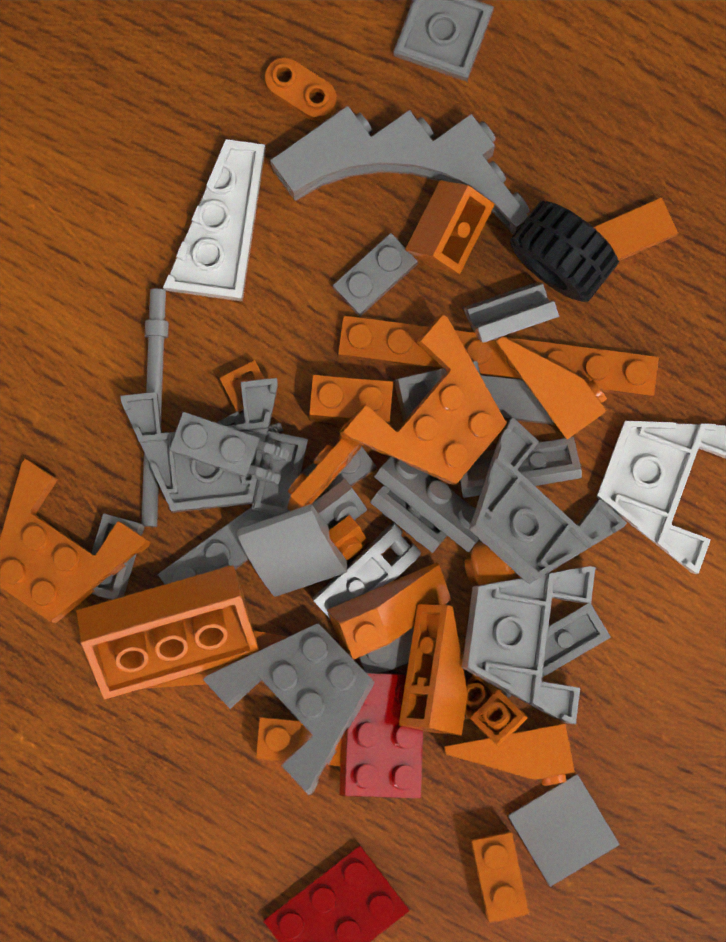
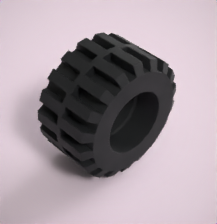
(564, 251)

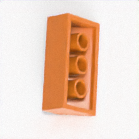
(167, 632)

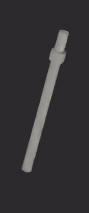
(156, 331)

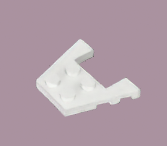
(649, 479)

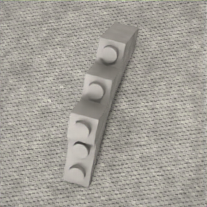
(405, 146)

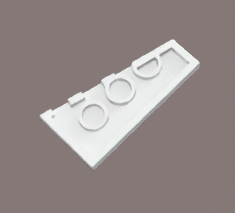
(220, 237)

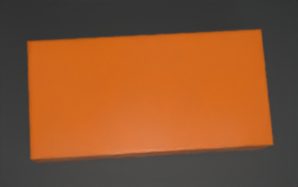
(638, 229)

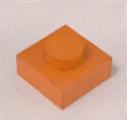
(232, 382)
(348, 537)

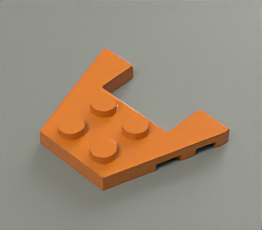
(448, 425)
(44, 564)

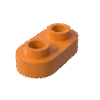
(299, 88)

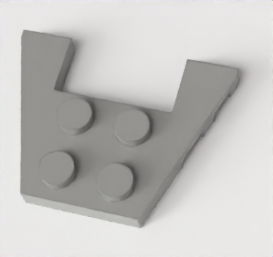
(190, 483)
(523, 522)
(510, 636)
(314, 682)

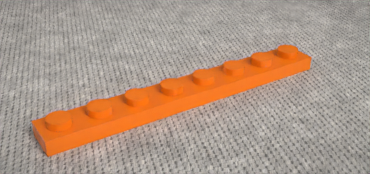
(397, 345)

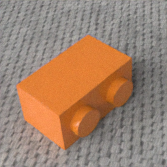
(450, 226)
(340, 398)
(499, 876)

